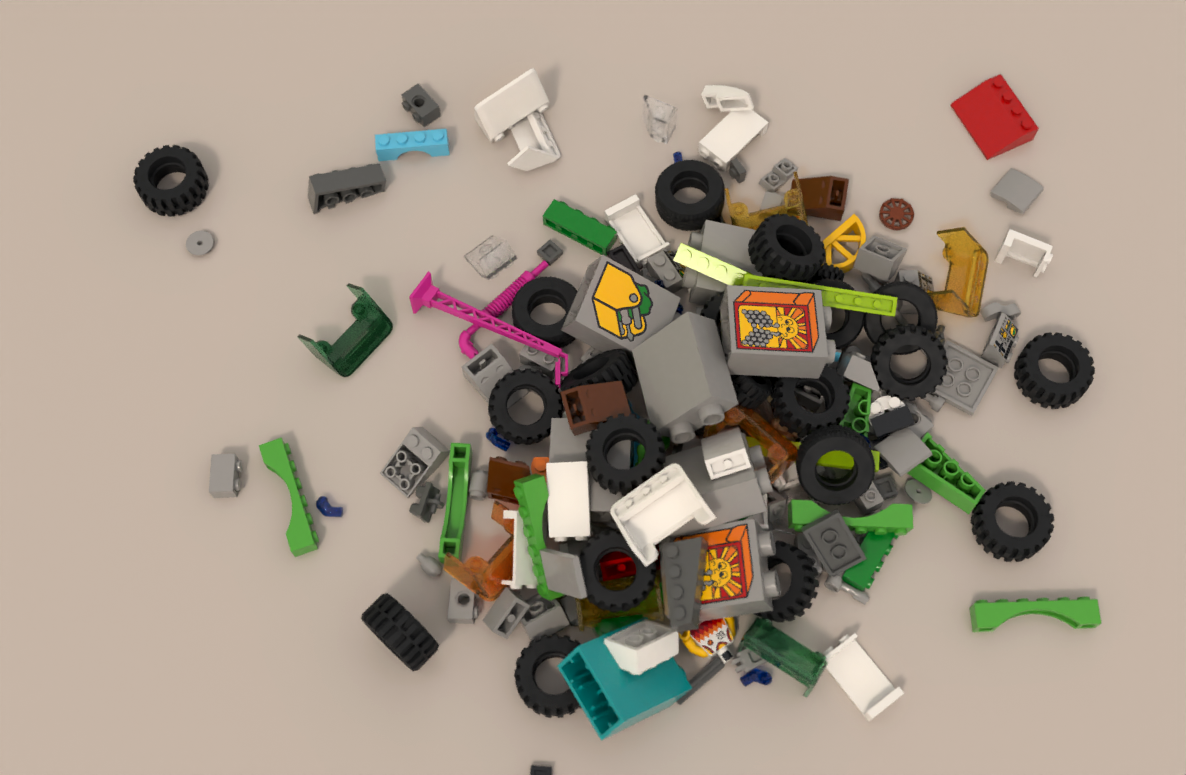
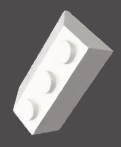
(643, 646)

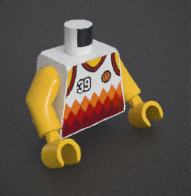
(711, 639)

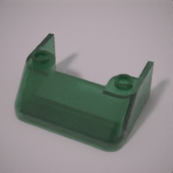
(358, 340)
(784, 653)

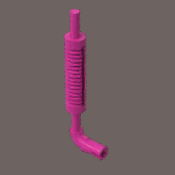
(498, 306)

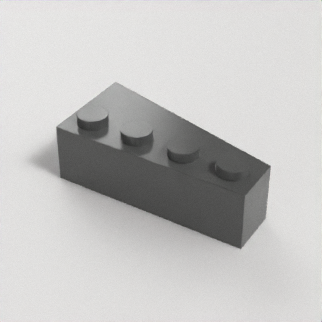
(345, 186)
(684, 581)

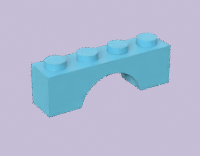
(392, 145)

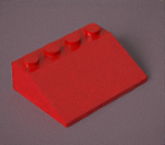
(995, 117)

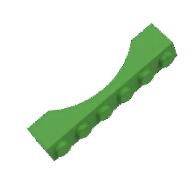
(457, 497)
(532, 497)
(895, 518)
(299, 533)
(1076, 613)

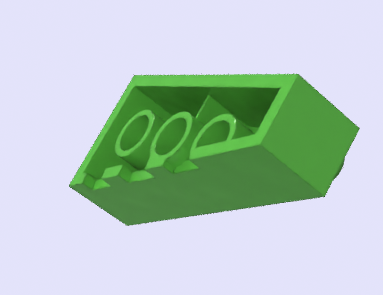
(859, 409)

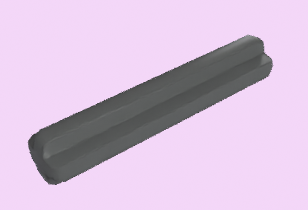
(702, 678)

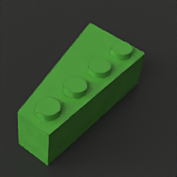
(947, 478)

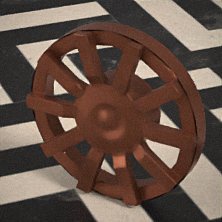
(896, 214)

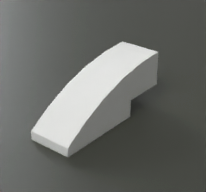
(726, 98)

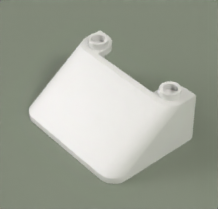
(511, 105)
(658, 510)

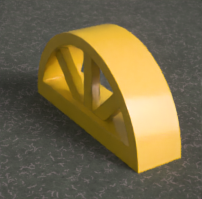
(841, 235)

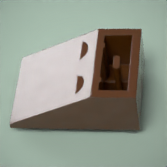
(824, 196)
(594, 403)
(502, 477)

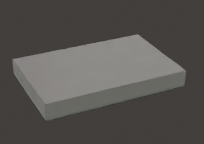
(563, 573)

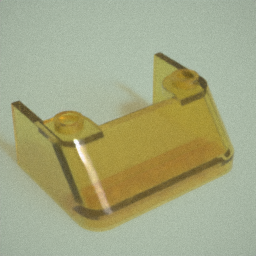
(793, 206)
(965, 274)
(591, 615)

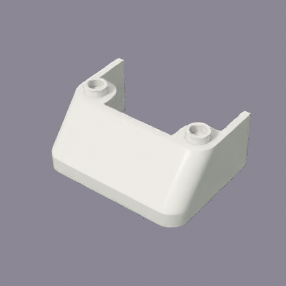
(534, 142)

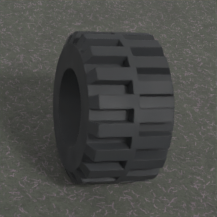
(751, 390)

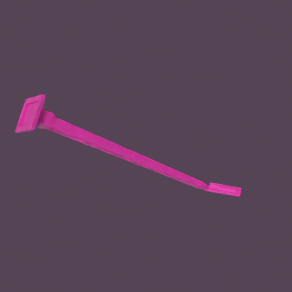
(427, 295)

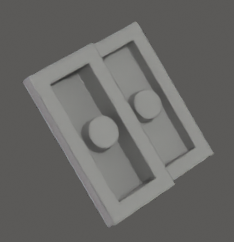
(1017, 191)
(903, 451)

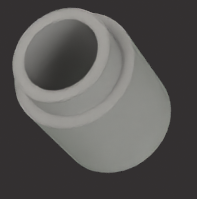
(478, 485)

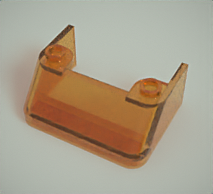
(781, 451)
(482, 576)

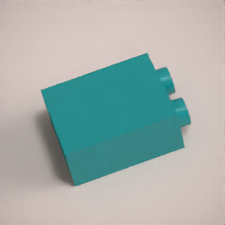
(614, 696)

